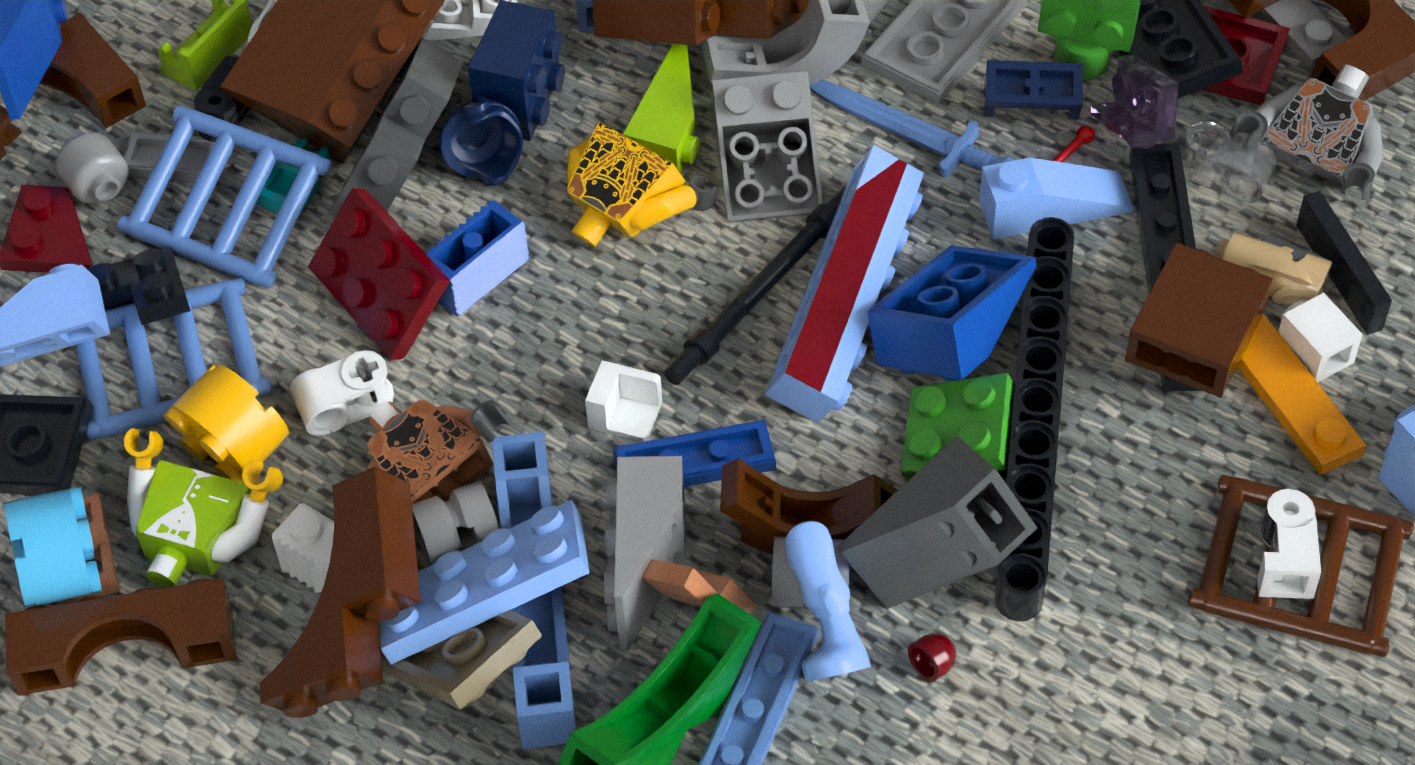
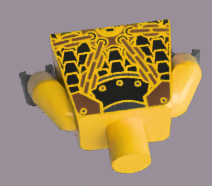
(627, 186)

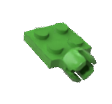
(1089, 30)
(969, 408)

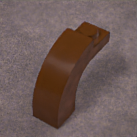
(773, 510)

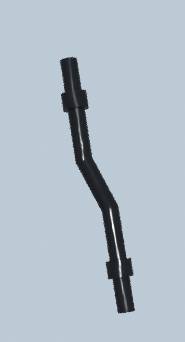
(705, 342)

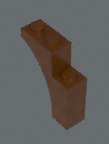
(693, 20)
(93, 73)
(366, 582)

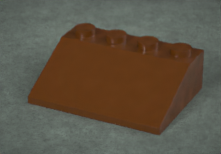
(328, 65)

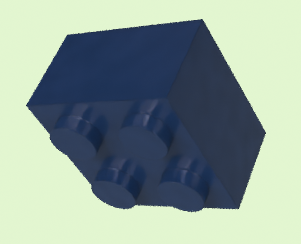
(519, 63)

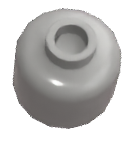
(90, 165)

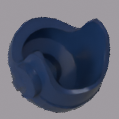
(482, 141)

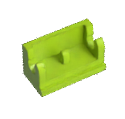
(208, 45)

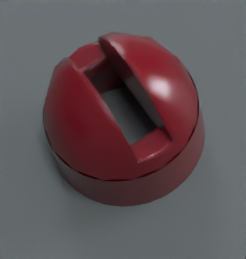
(934, 649)

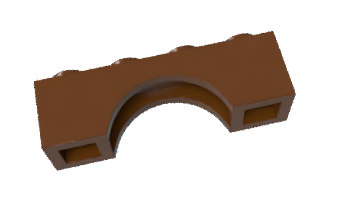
(54, 642)

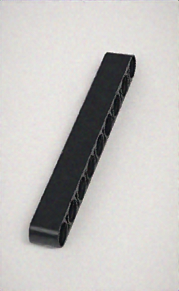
(1042, 348)

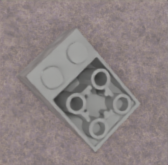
(766, 146)
(643, 525)

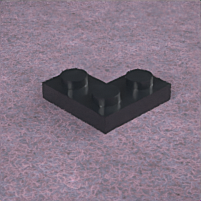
(148, 280)

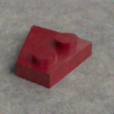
(44, 232)

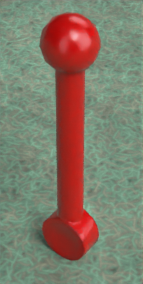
(1084, 135)

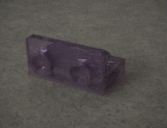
(1142, 105)

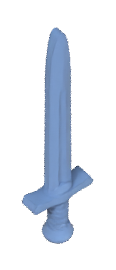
(952, 147)

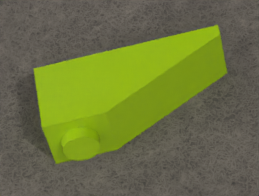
(666, 112)

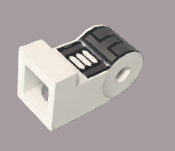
(1294, 556)

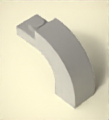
(815, 43)

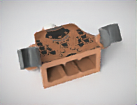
(434, 445)

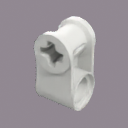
(339, 394)

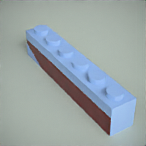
(845, 285)

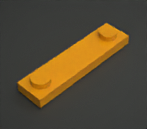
(1298, 401)

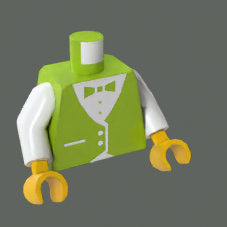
(192, 515)

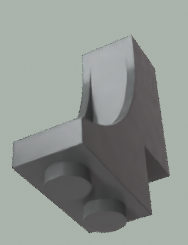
(404, 125)

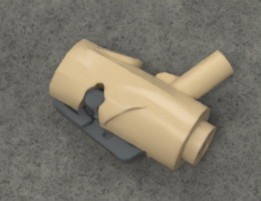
(1295, 271)

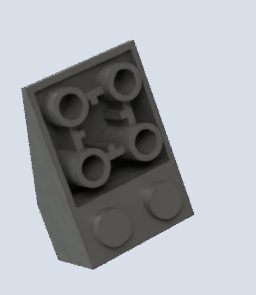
(938, 528)

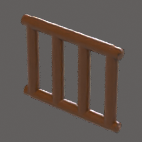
(1316, 623)

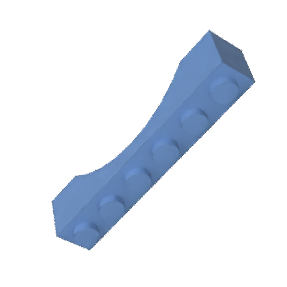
(544, 674)

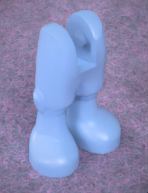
(827, 596)

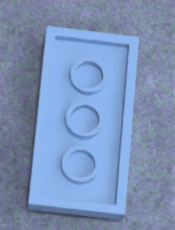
(489, 579)

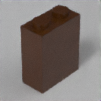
(1198, 319)

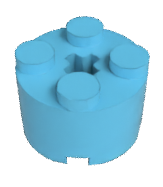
(52, 547)

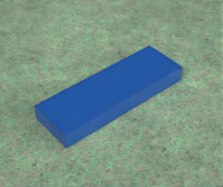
(708, 450)

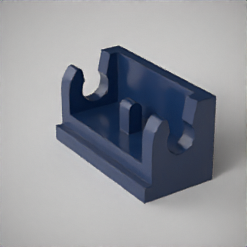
(1033, 86)

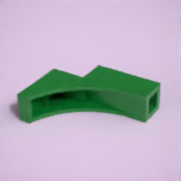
(675, 697)

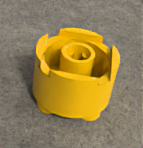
(226, 422)

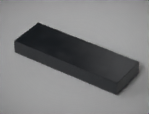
(1349, 268)

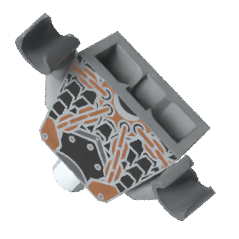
(1321, 129)

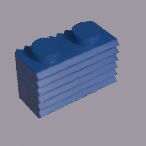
(479, 255)

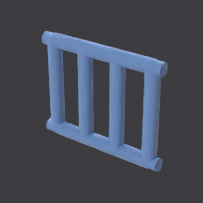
(220, 255)
(152, 409)

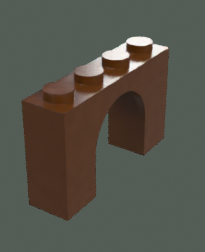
(1380, 45)

